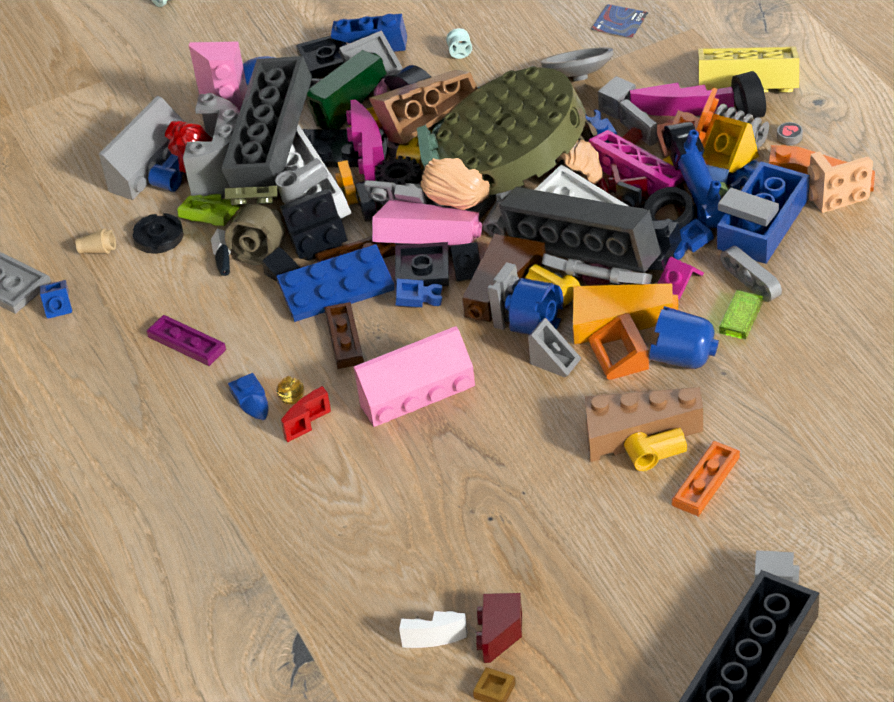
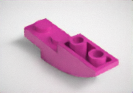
(365, 138)

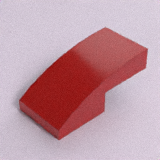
(299, 417)

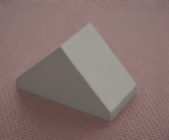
(551, 350)

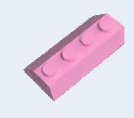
(219, 70)
(414, 376)

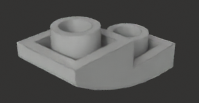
(380, 191)
(411, 193)

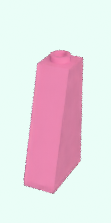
(424, 223)

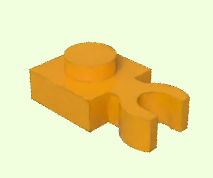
(345, 181)

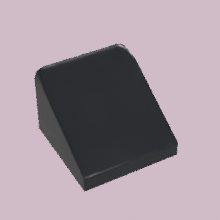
(278, 263)

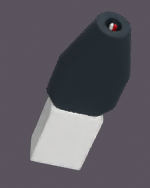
(221, 252)

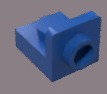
(55, 299)

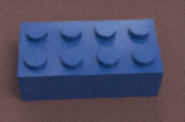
(774, 184)

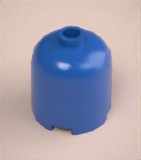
(683, 339)

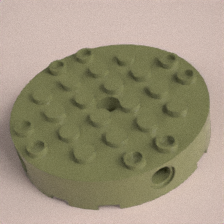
(514, 126)

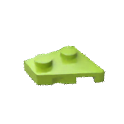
(207, 209)

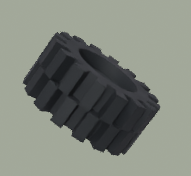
(399, 171)

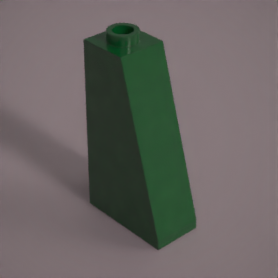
(351, 81)

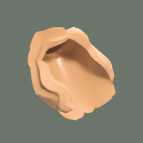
(584, 160)
(453, 184)

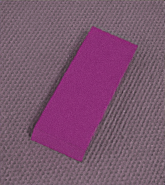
(186, 340)

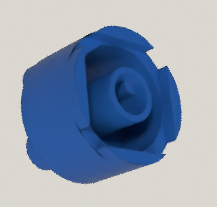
(532, 303)

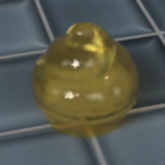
(290, 390)

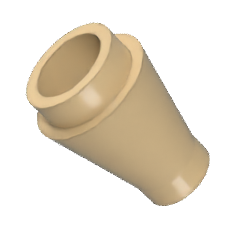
(97, 242)

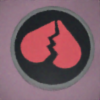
(789, 133)

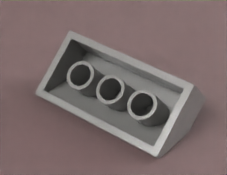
(137, 149)

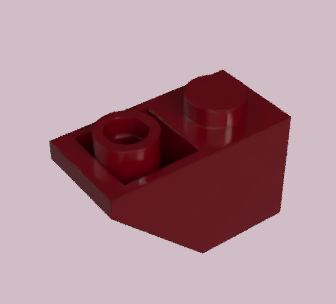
(500, 623)

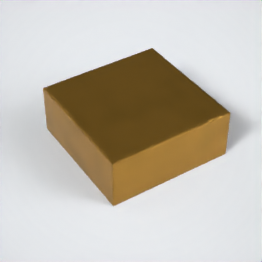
(494, 686)

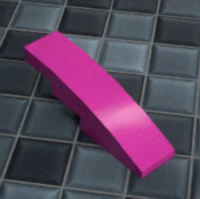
(669, 98)

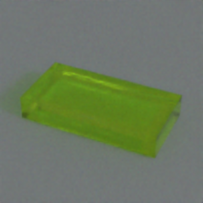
(741, 314)

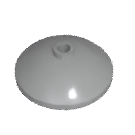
(579, 62)

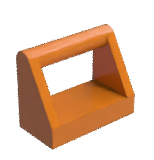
(626, 330)

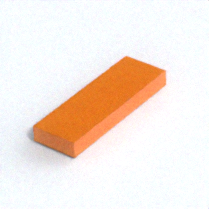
(705, 478)

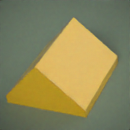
(729, 143)

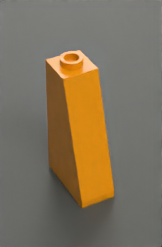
(601, 304)

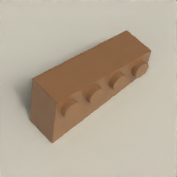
(421, 103)
(617, 416)

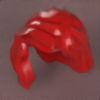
(179, 134)

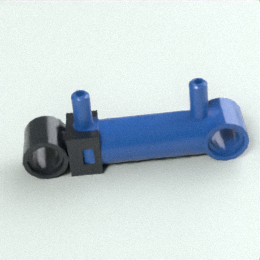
(688, 158)

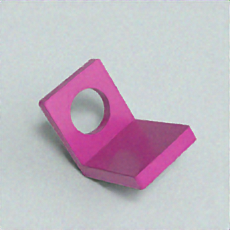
(678, 275)

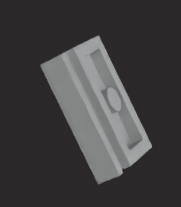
(503, 285)

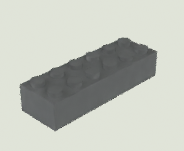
(267, 122)
(582, 228)

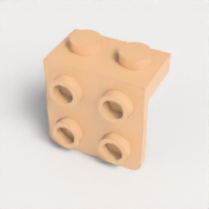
(840, 184)

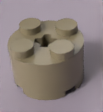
(255, 233)

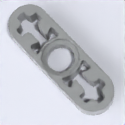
(751, 273)

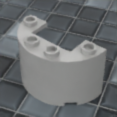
(205, 159)

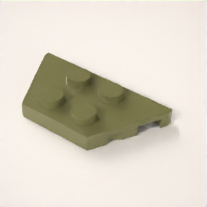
(263, 195)

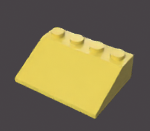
(774, 66)

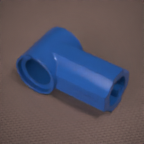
(166, 175)

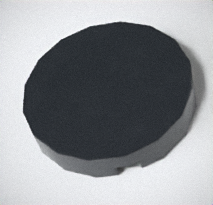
(157, 233)

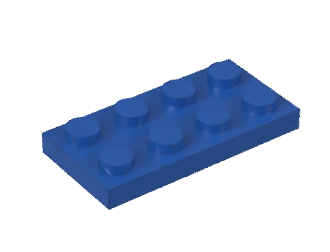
(335, 282)

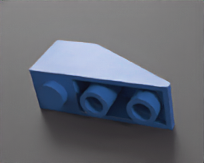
(355, 29)

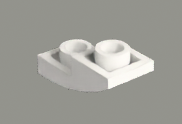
(442, 630)

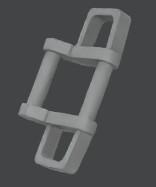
(578, 268)

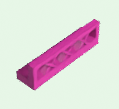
(634, 165)

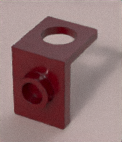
(612, 181)

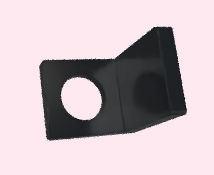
(629, 195)
(465, 260)

